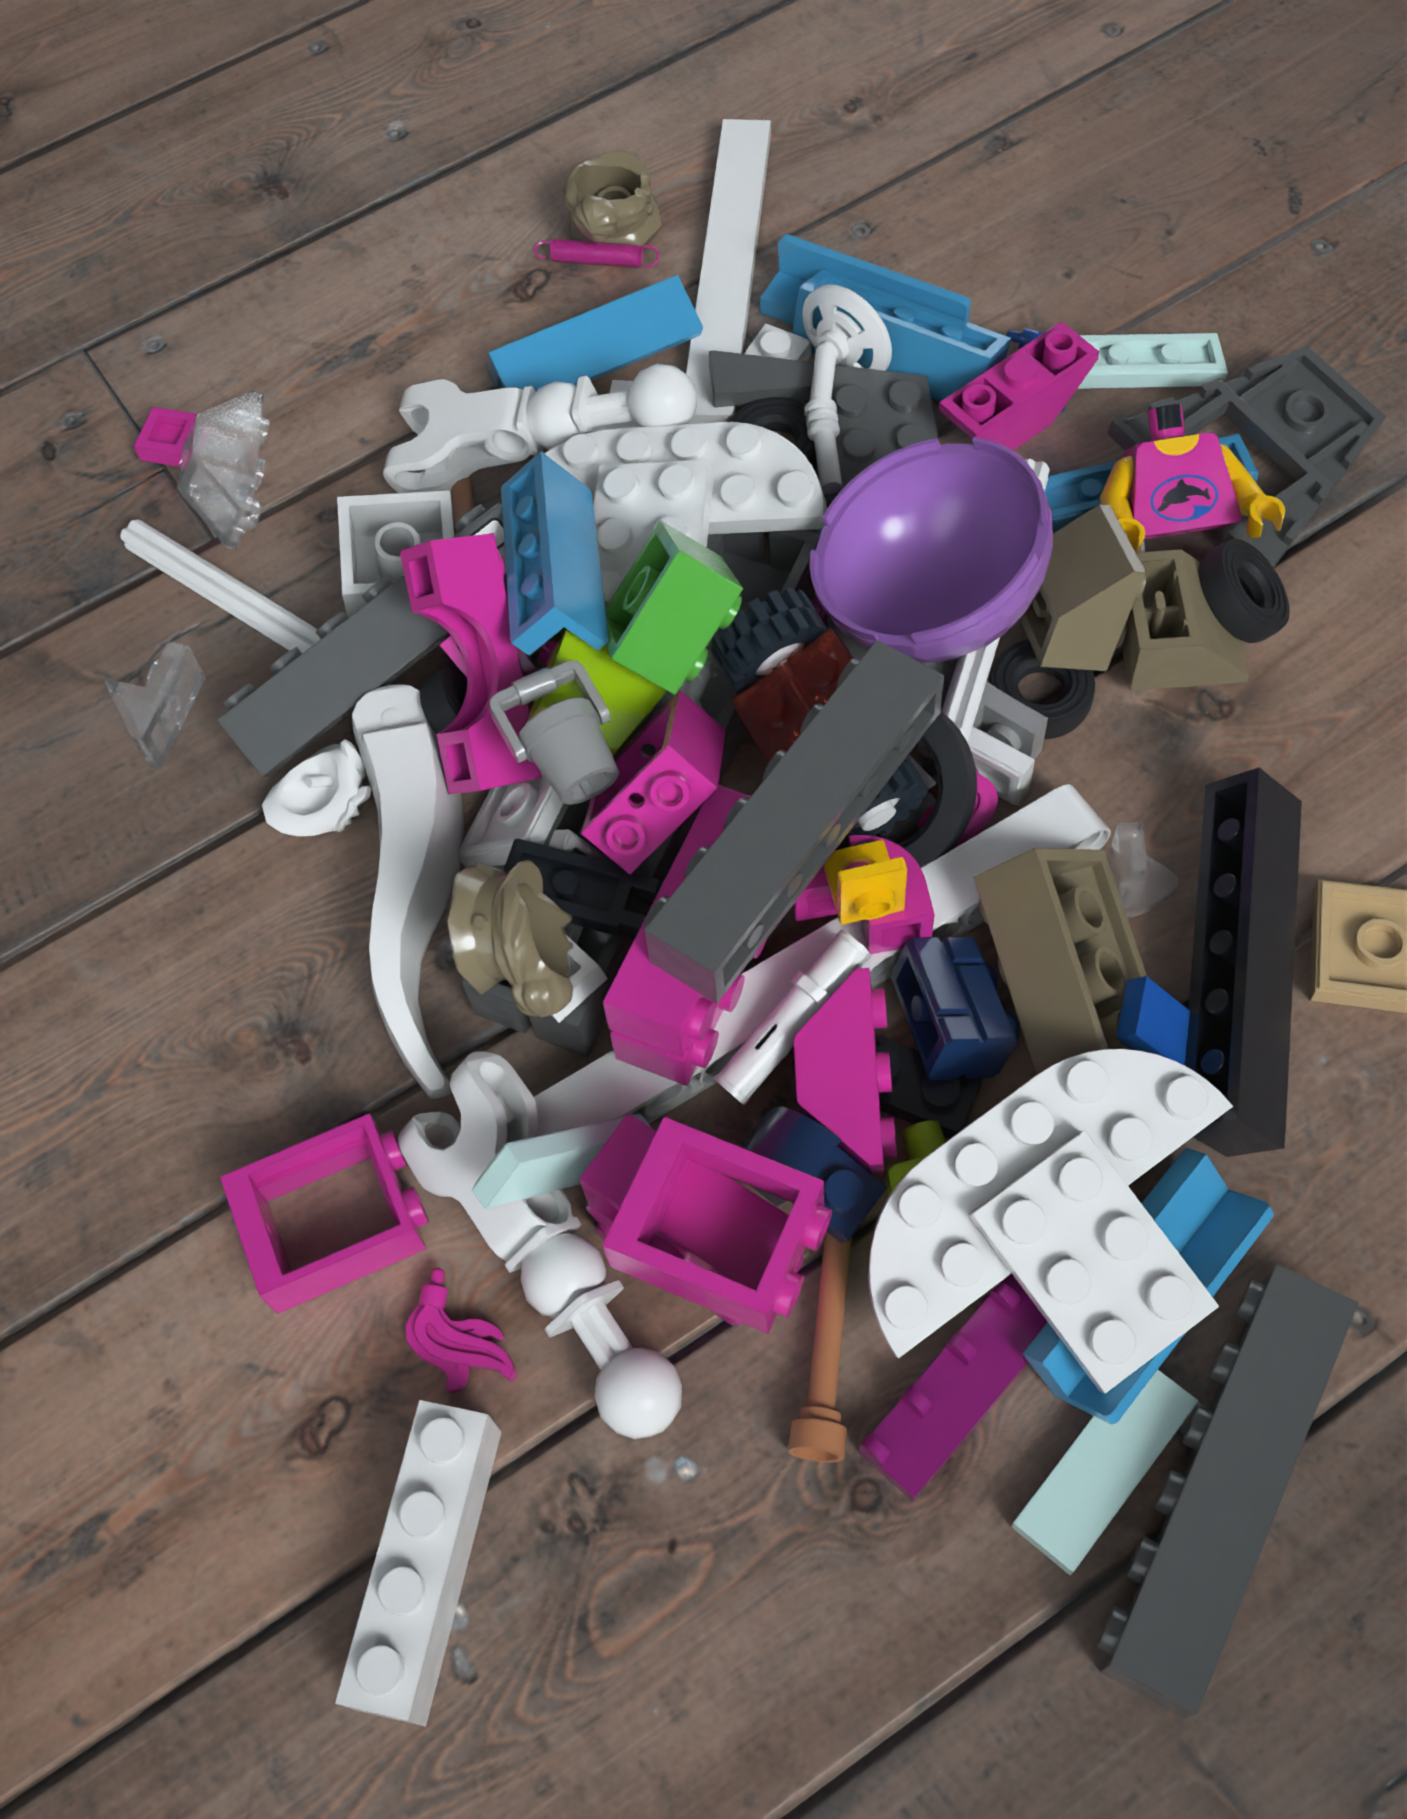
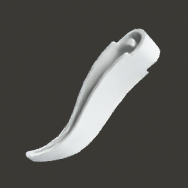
(417, 863)

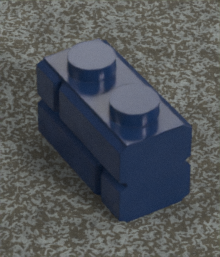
(953, 1008)

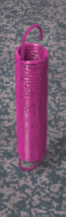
(596, 253)

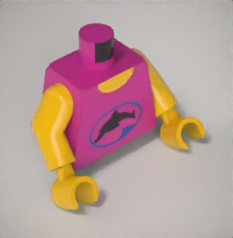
(1184, 485)

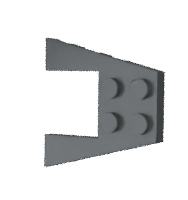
(874, 407)
(1297, 415)

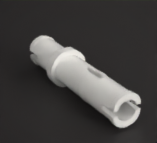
(775, 1035)

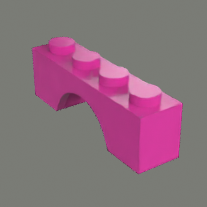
(464, 591)

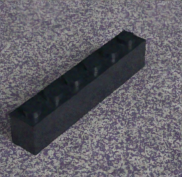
(1245, 958)

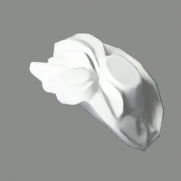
(319, 793)

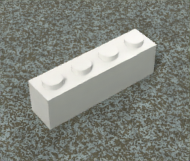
(420, 1564)

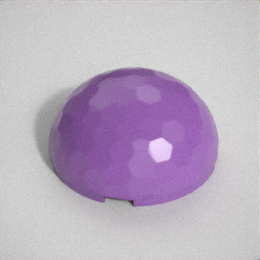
(934, 549)

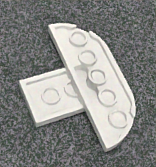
(692, 479)
(1048, 1198)

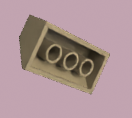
(1061, 949)

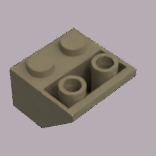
(1085, 594)
(1174, 633)

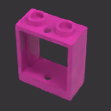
(660, 788)
(302, 1164)
(651, 1193)

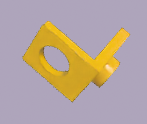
(866, 890)

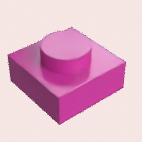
(163, 436)

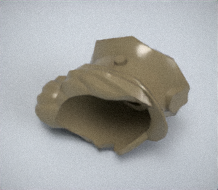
(612, 200)
(513, 933)

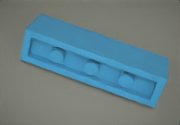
(803, 259)
(920, 337)
(599, 339)
(551, 557)
(1210, 1232)

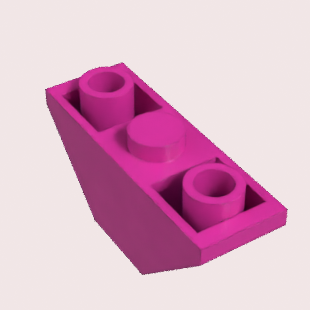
(1023, 390)
(843, 1074)

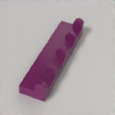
(955, 1390)

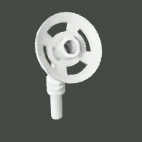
(837, 343)

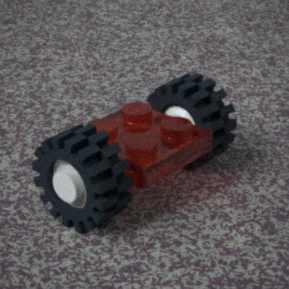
(782, 668)

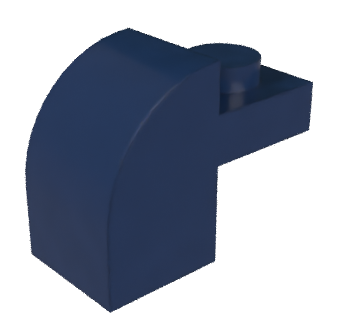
(813, 1149)

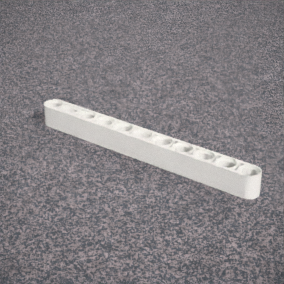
(614, 1088)

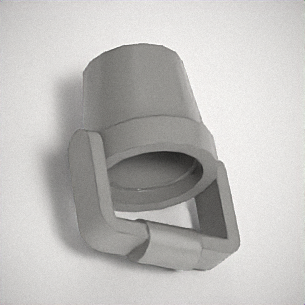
(563, 738)

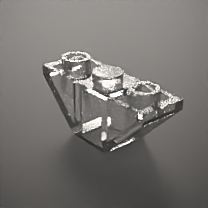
(223, 466)

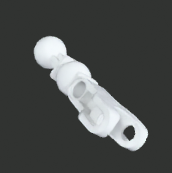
(507, 425)
(560, 1270)

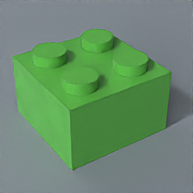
(670, 608)

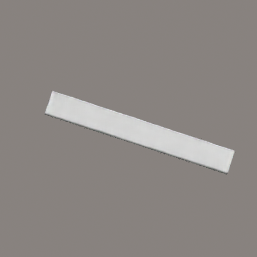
(729, 255)

